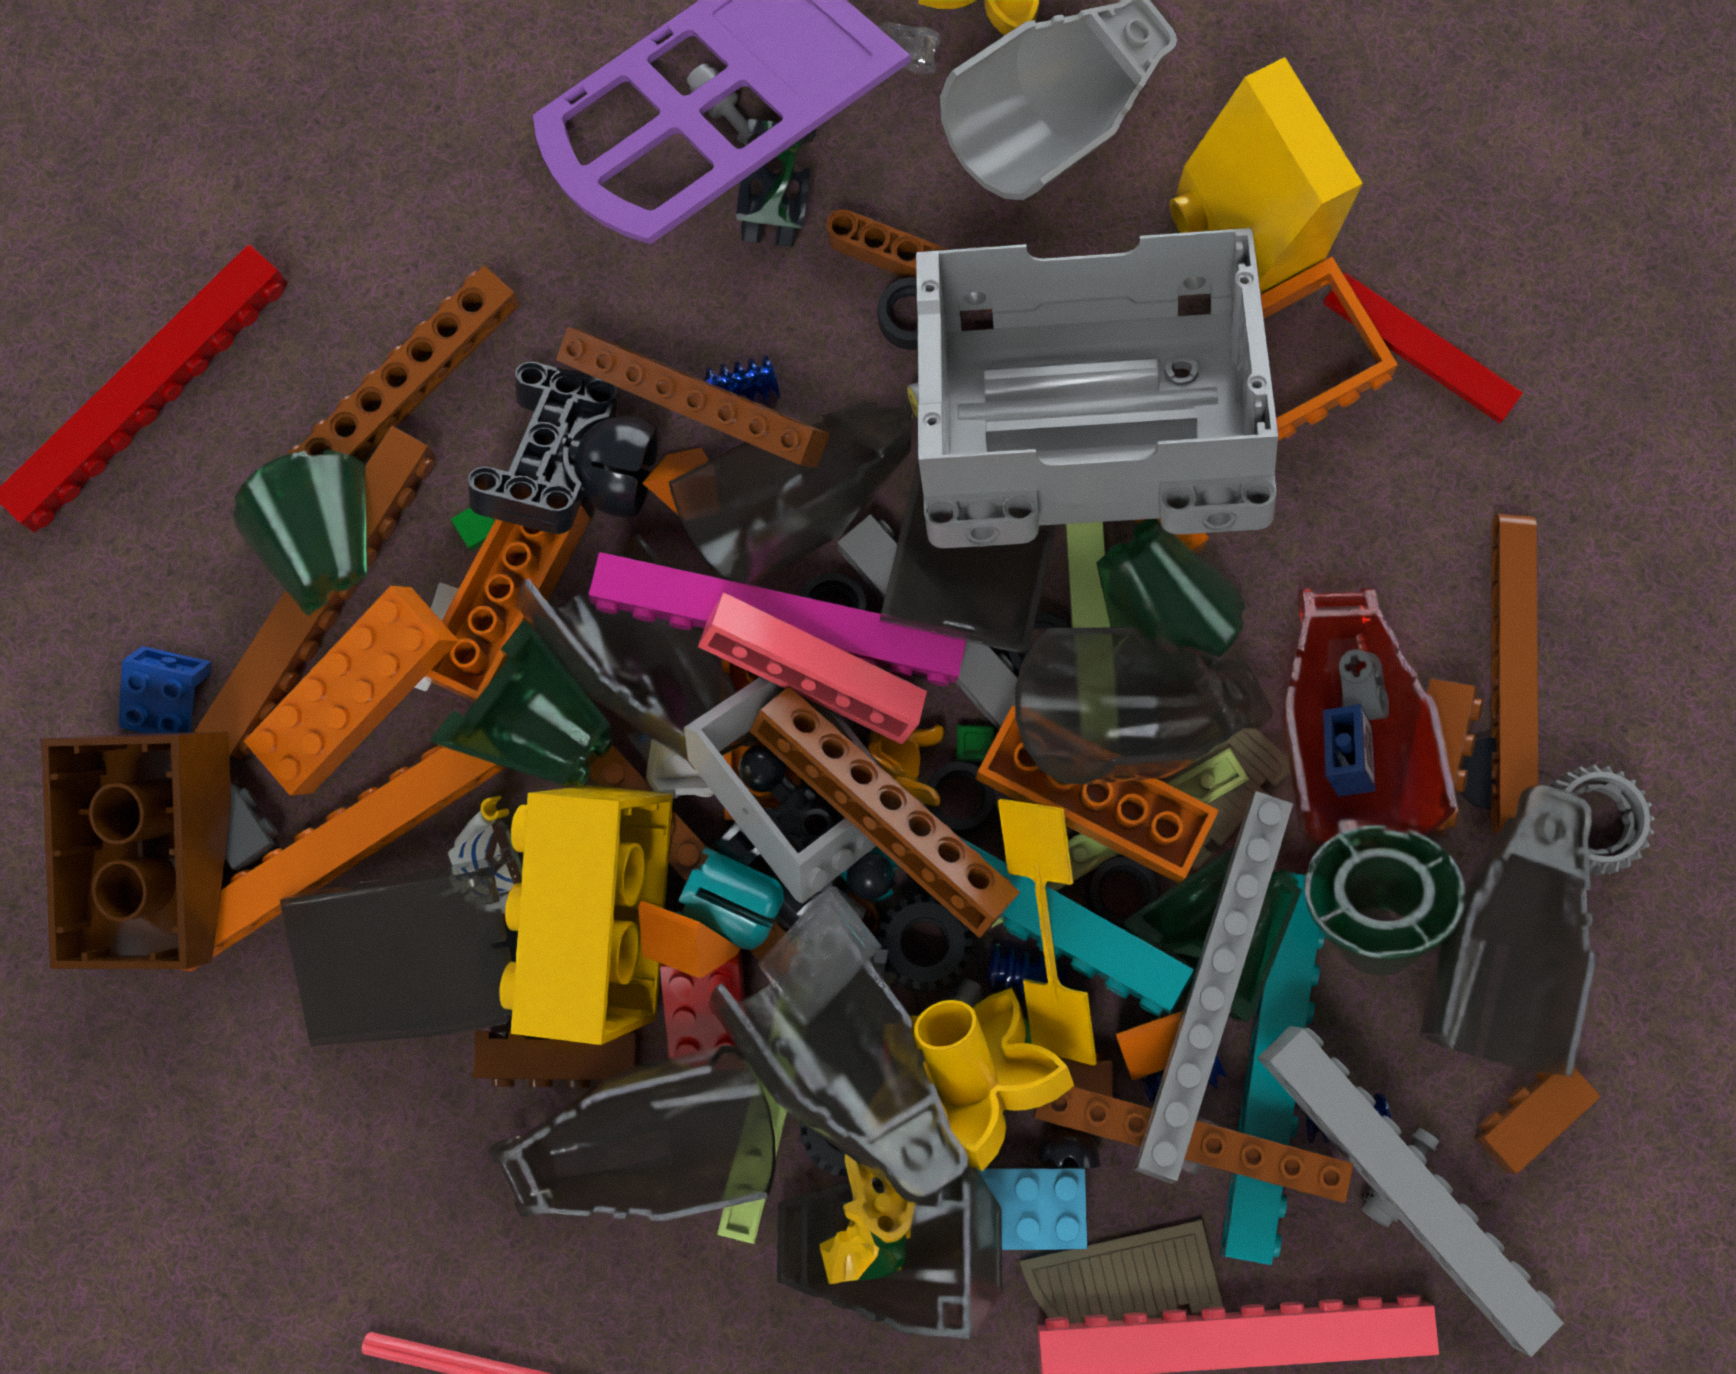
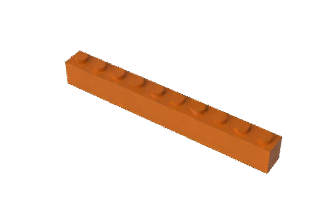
(346, 840)

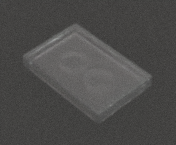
(819, 955)

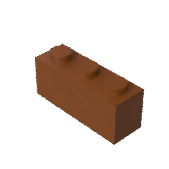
(1534, 1118)

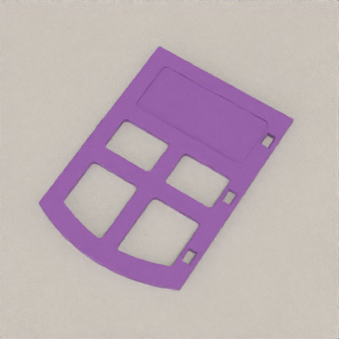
(792, 53)

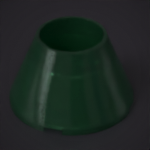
(1387, 872)

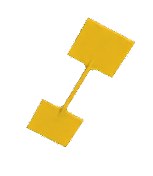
(1039, 850)

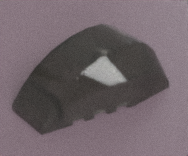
(949, 1265)

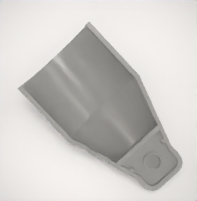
(1050, 93)

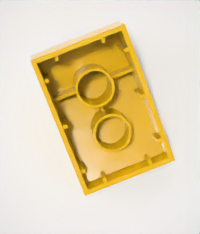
(1270, 170)

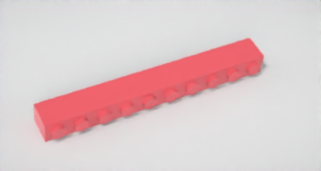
(1239, 1338)

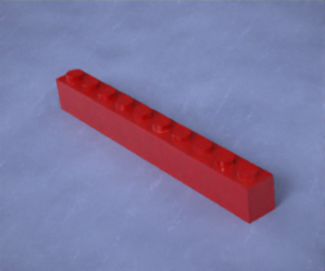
(141, 389)

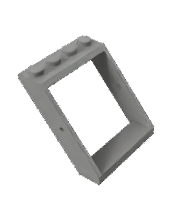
(820, 861)

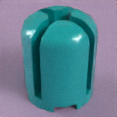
(732, 900)

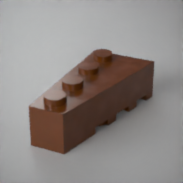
(542, 1060)

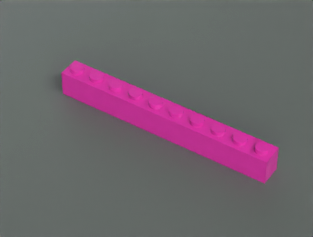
(689, 598)

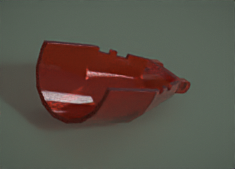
(1409, 745)

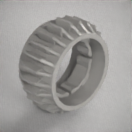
(1628, 799)

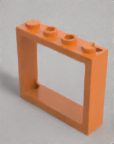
(1348, 391)

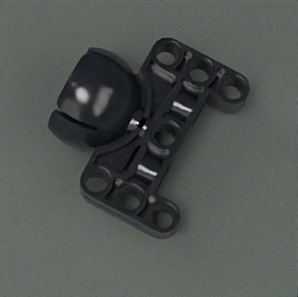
(567, 452)

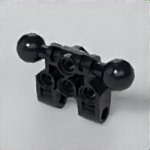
(765, 772)

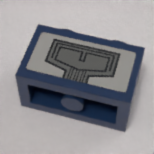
(1349, 750)

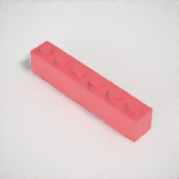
(813, 668)

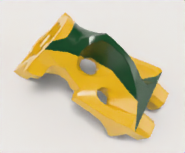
(876, 1234)

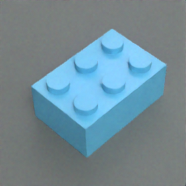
(1040, 1207)

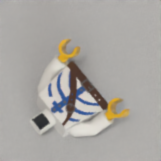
(487, 839)

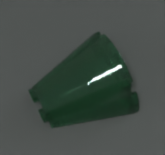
(307, 523)
(1169, 592)
(531, 717)
(1182, 916)

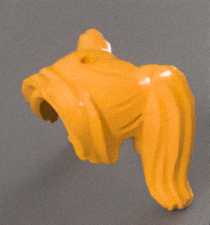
(903, 760)

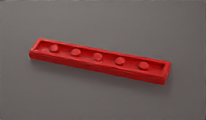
(1432, 354)

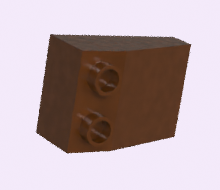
(135, 848)

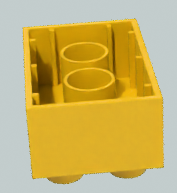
(577, 913)

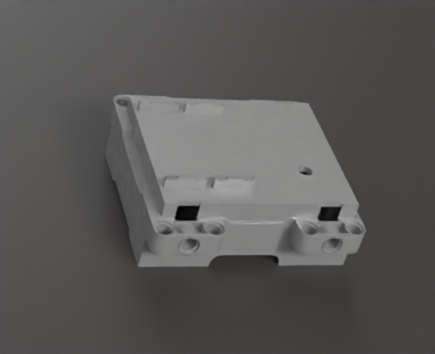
(1077, 396)

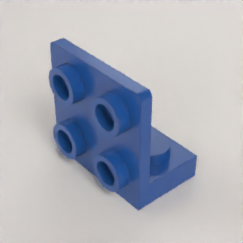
(159, 690)

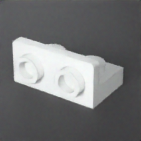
(673, 774)

